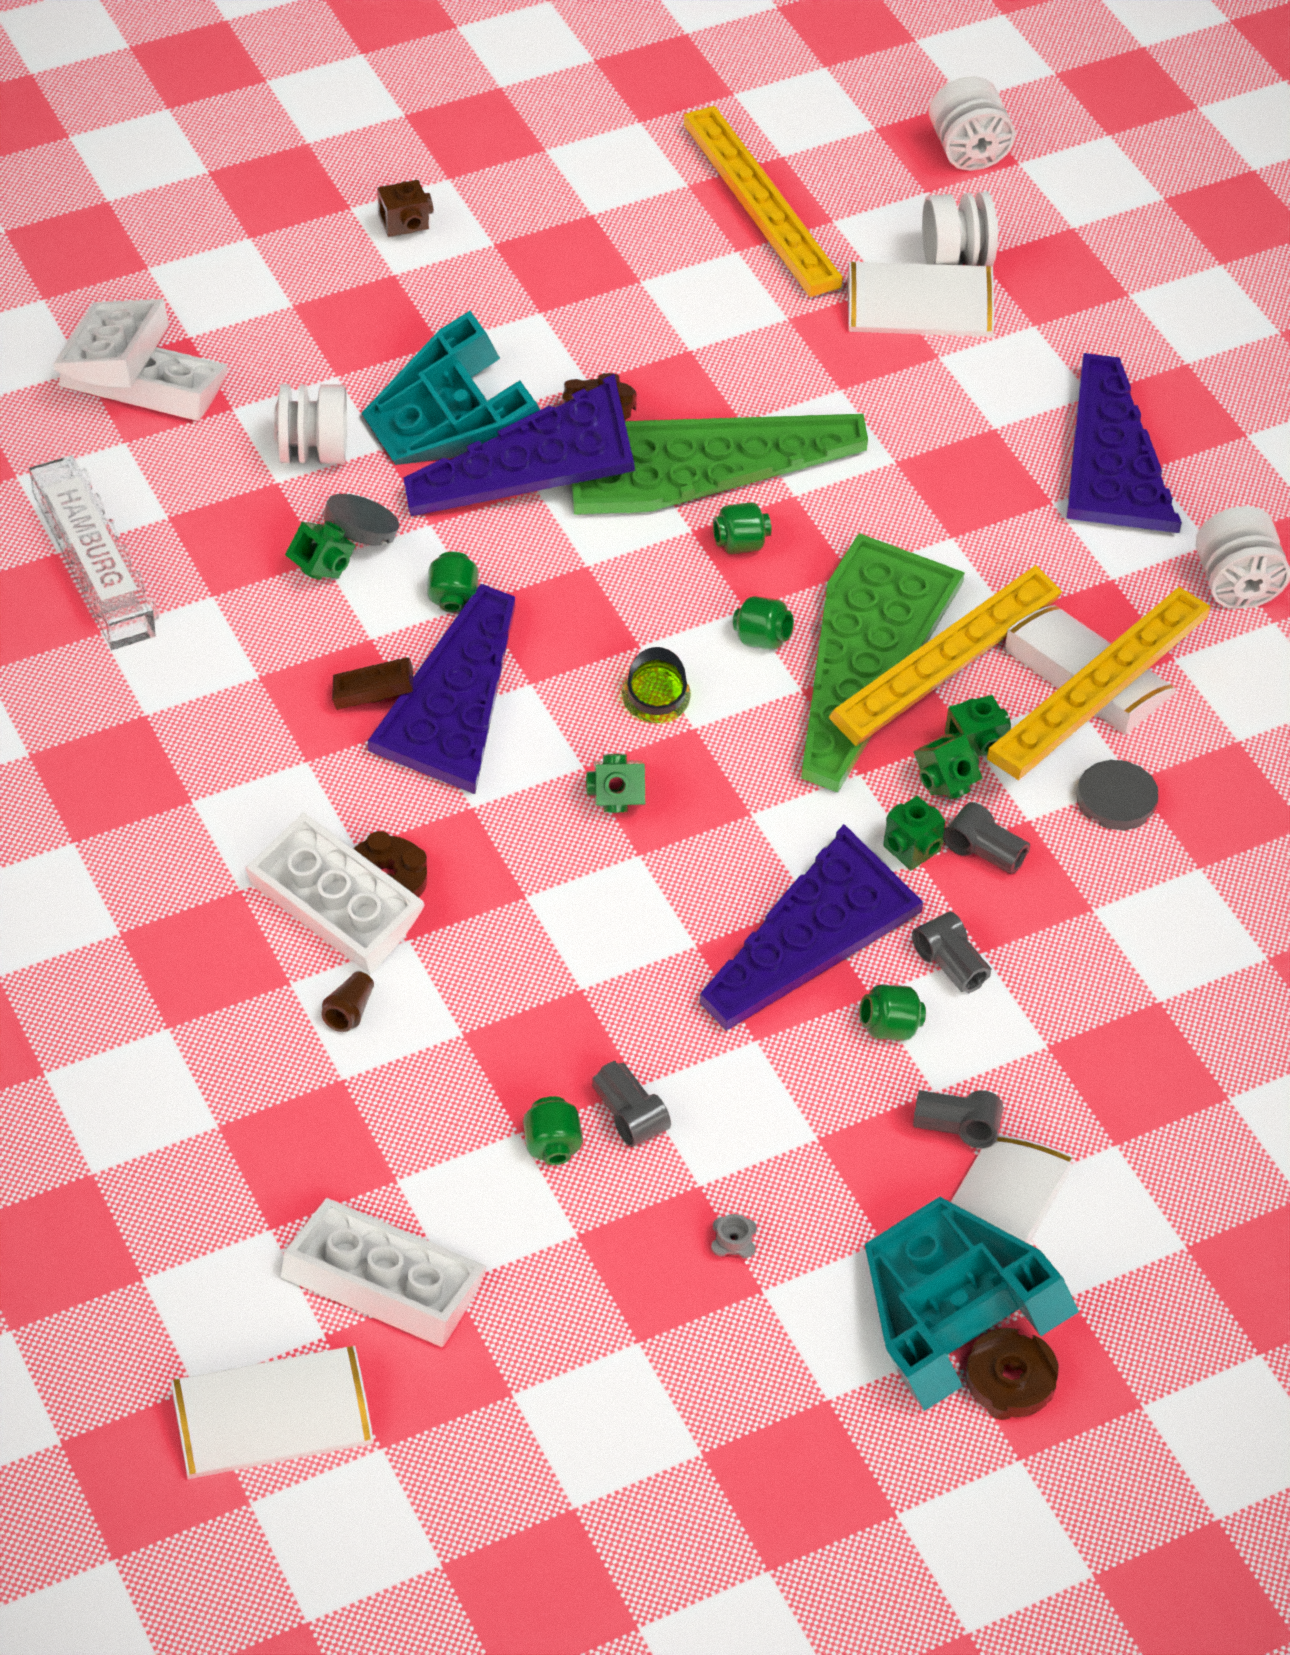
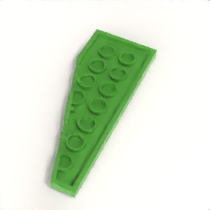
(711, 455)
(874, 616)

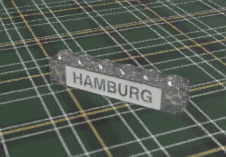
(93, 552)

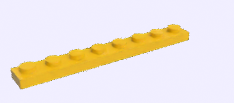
(763, 201)
(943, 656)
(1097, 683)

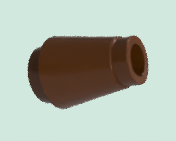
(347, 1002)

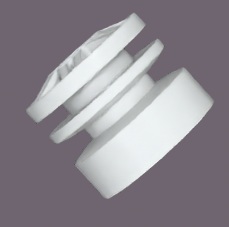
(972, 123)
(964, 230)
(312, 423)
(1242, 557)

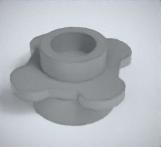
(737, 1226)

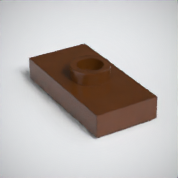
(372, 683)

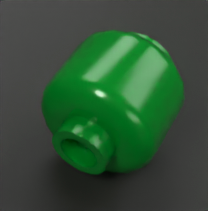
(741, 528)
(452, 581)
(763, 622)
(892, 1012)
(552, 1130)

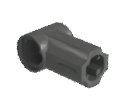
(976, 832)
(947, 944)
(634, 1111)
(972, 1118)

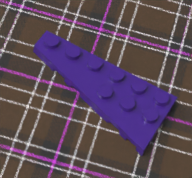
(540, 452)
(1113, 459)
(449, 714)
(818, 922)

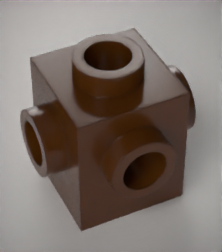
(404, 208)

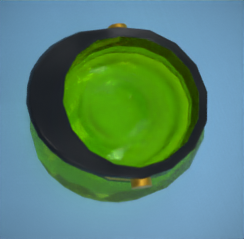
(656, 686)

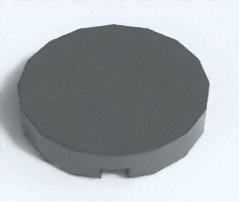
(361, 519)
(1117, 794)

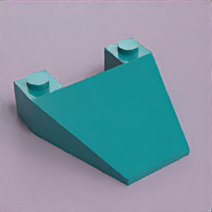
(436, 406)
(949, 1279)

